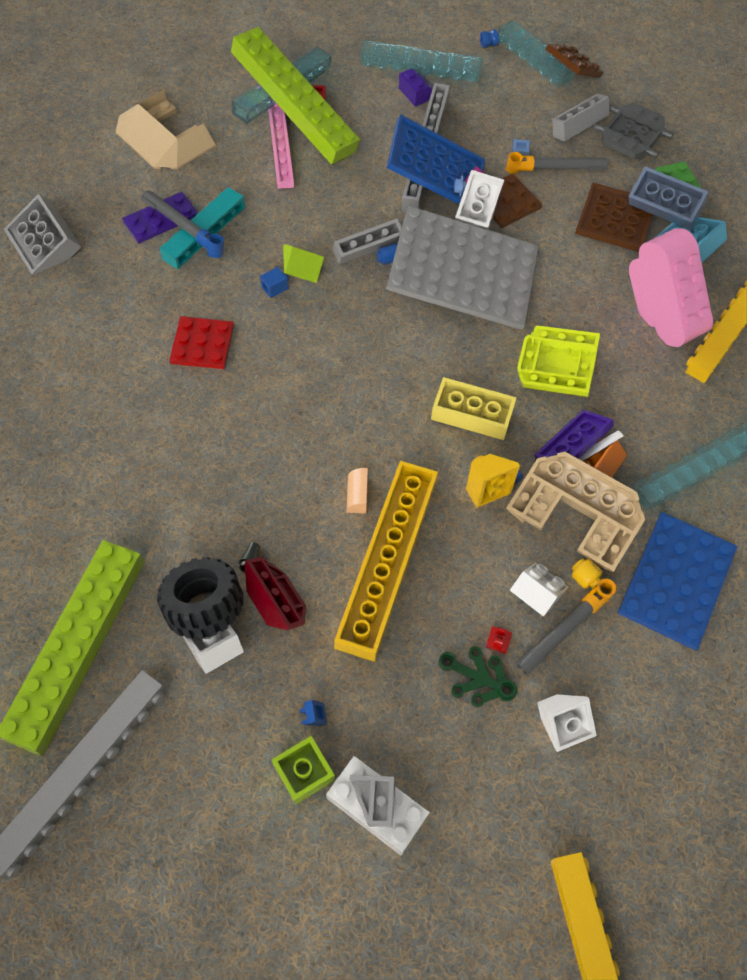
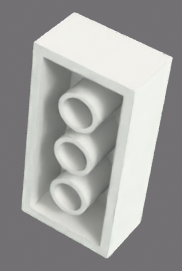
(407, 813)

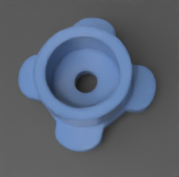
(459, 186)

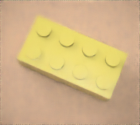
(473, 408)

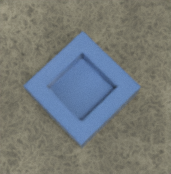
(521, 146)

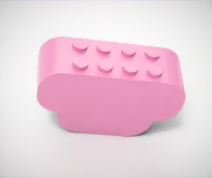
(672, 287)

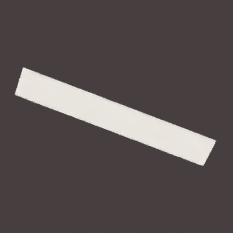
(602, 444)

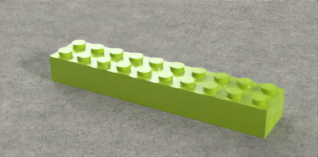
(295, 95)
(71, 648)

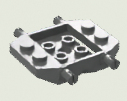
(640, 145)

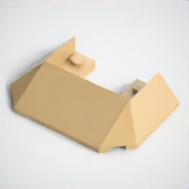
(153, 142)
(589, 492)

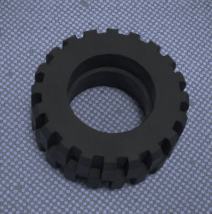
(205, 616)

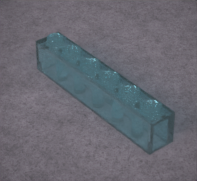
(534, 53)

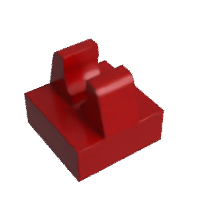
(498, 639)

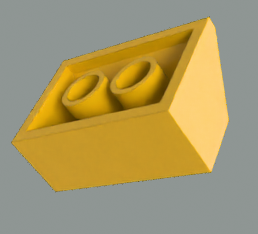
(491, 478)

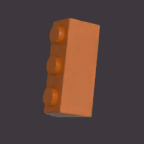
(608, 459)

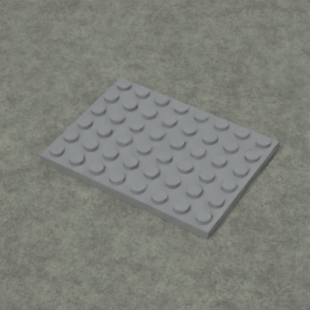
(463, 267)

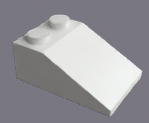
(479, 199)
(215, 650)

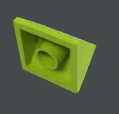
(301, 263)

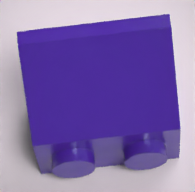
(415, 86)

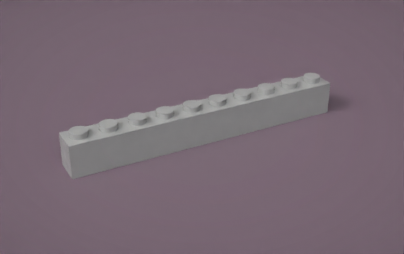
(433, 120)
(76, 771)

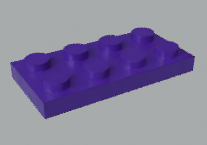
(151, 223)
(577, 435)

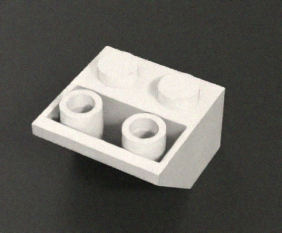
(539, 588)

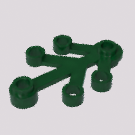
(480, 678)

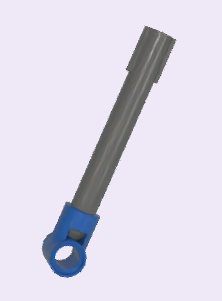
(212, 242)

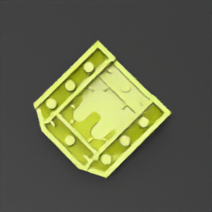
(558, 360)

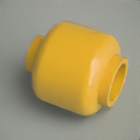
(586, 573)

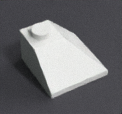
(567, 720)

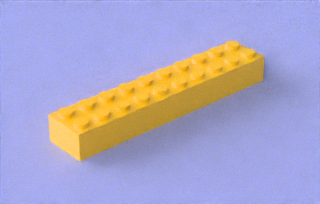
(386, 562)

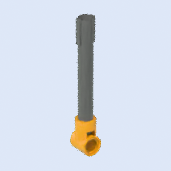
(517, 163)
(590, 604)

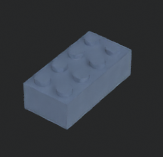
(668, 197)

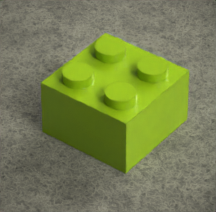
(303, 770)

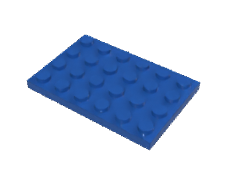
(430, 158)
(678, 580)

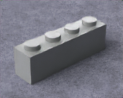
(580, 117)
(367, 241)

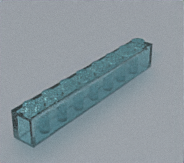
(422, 60)
(257, 100)
(692, 469)

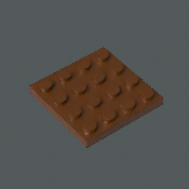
(612, 219)

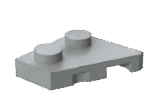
(376, 798)

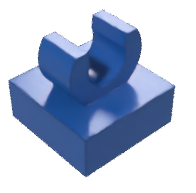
(315, 713)

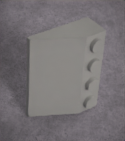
(41, 236)

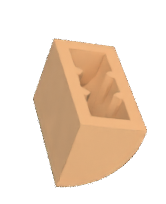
(357, 491)

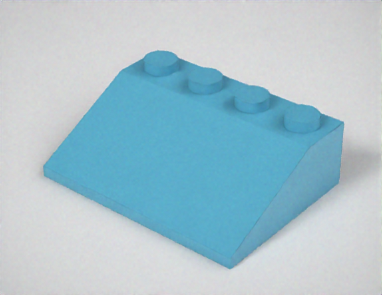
(707, 232)

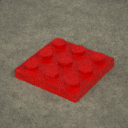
(201, 342)

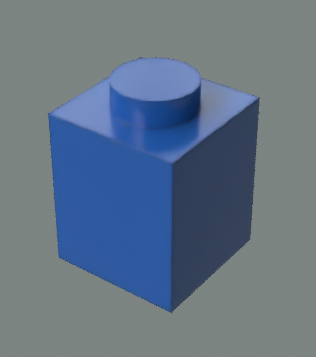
(274, 282)

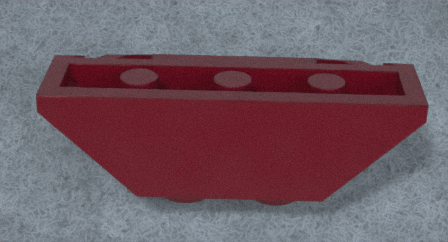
(274, 595)

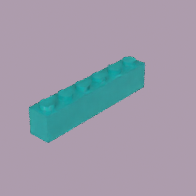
(212, 218)

